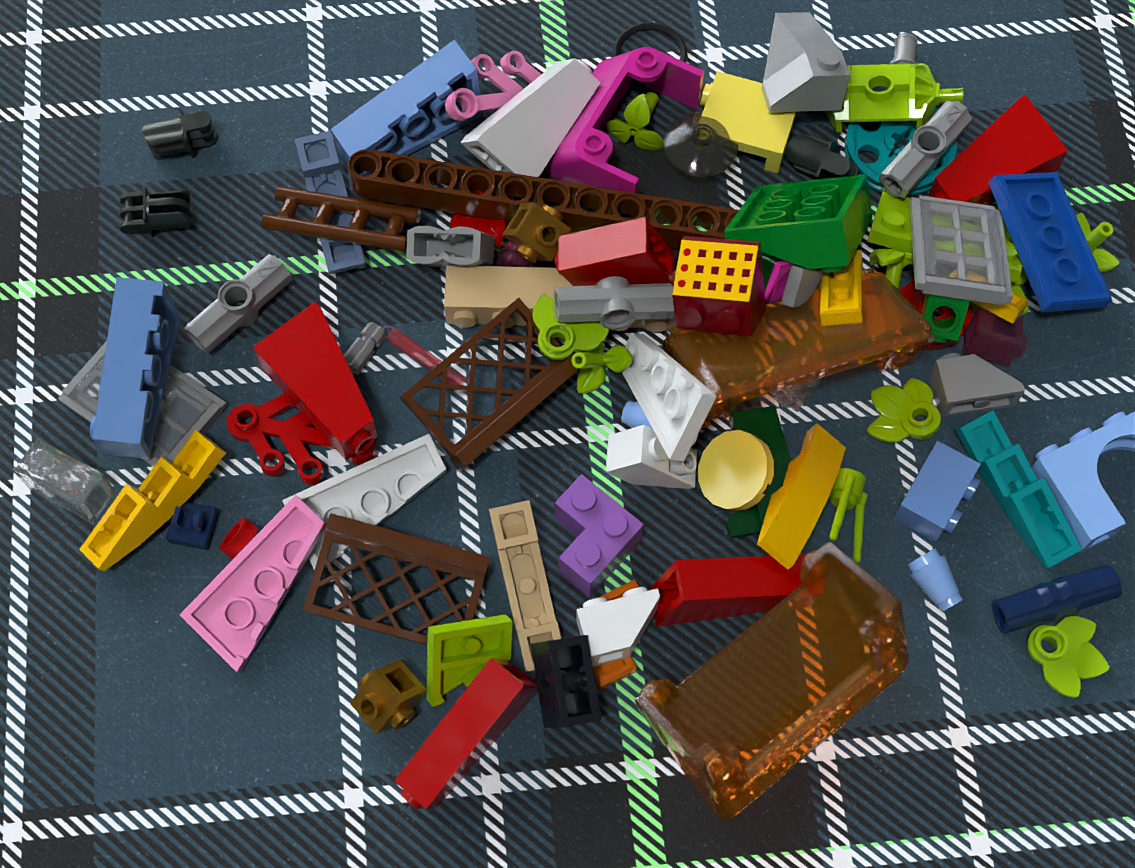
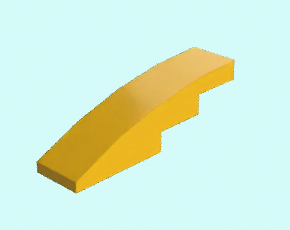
(801, 499)
(143, 510)

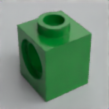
(945, 328)

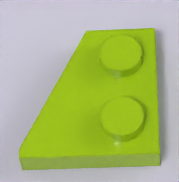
(461, 651)

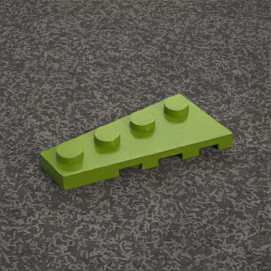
(893, 230)

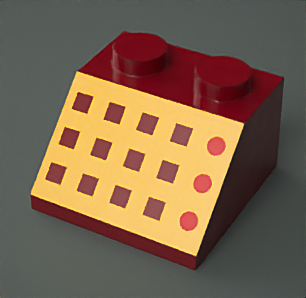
(719, 286)

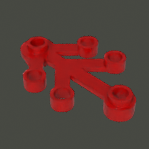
(292, 433)

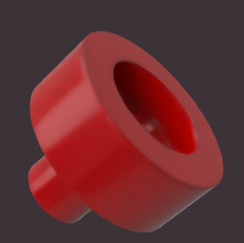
(238, 537)

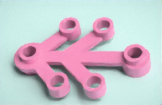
(472, 104)

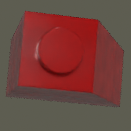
(620, 250)

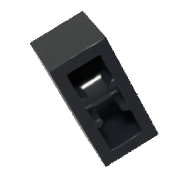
(565, 682)

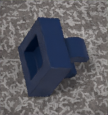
(192, 526)

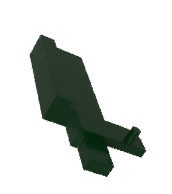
(766, 426)

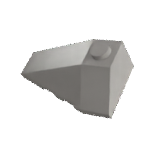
(803, 67)

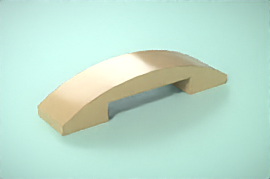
(524, 577)

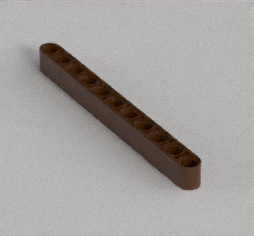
(501, 185)

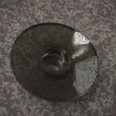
(699, 156)

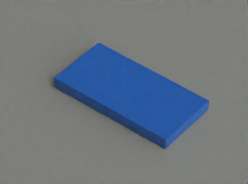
(1050, 242)

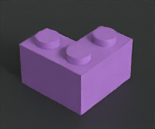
(603, 534)

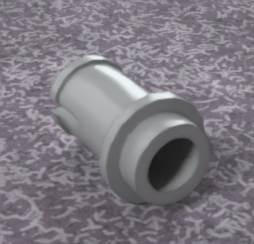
(905, 49)

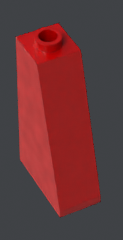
(1012, 145)
(316, 378)
(723, 588)
(466, 733)

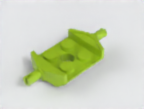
(909, 96)

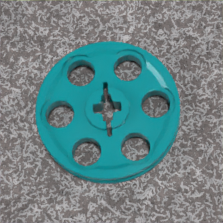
(882, 145)

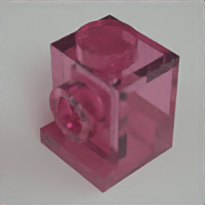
(994, 337)

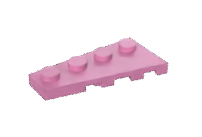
(250, 589)

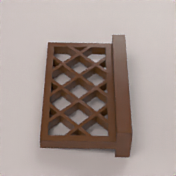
(504, 415)
(395, 547)

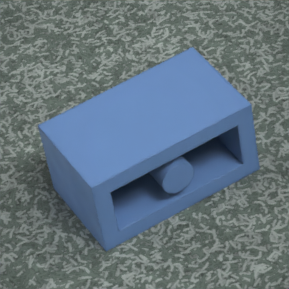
(937, 492)

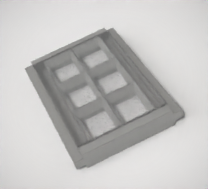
(959, 250)
(183, 409)

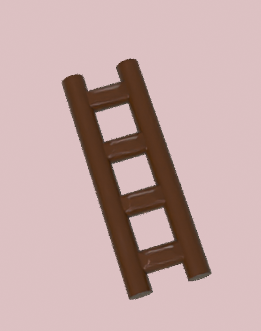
(355, 232)

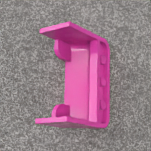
(587, 149)

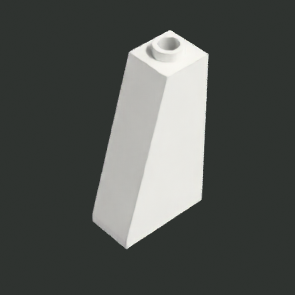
(535, 121)

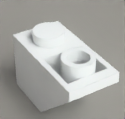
(641, 460)
(616, 624)

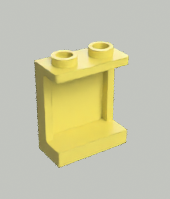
(745, 115)

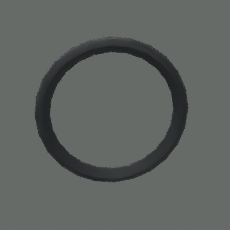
(654, 26)

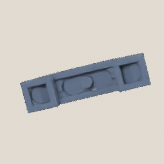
(324, 175)

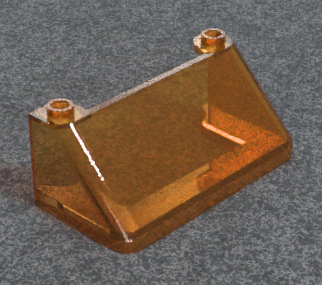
(796, 349)
(781, 683)

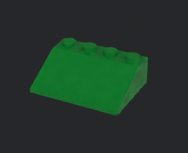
(807, 220)

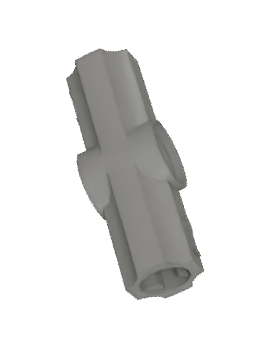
(915, 161)
(613, 302)
(222, 319)

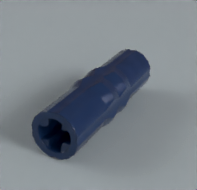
(1056, 599)

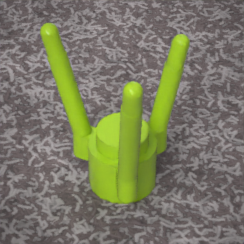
(845, 495)

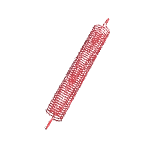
(434, 361)

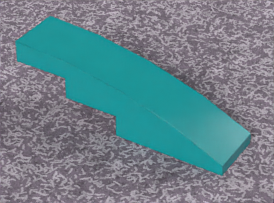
(1018, 491)

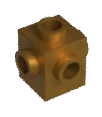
(536, 231)
(388, 697)

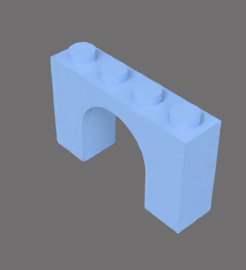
(1075, 481)

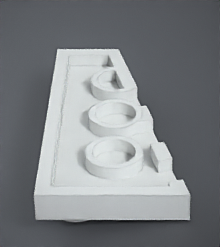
(668, 396)
(374, 488)

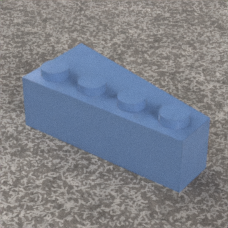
(411, 109)
(135, 368)

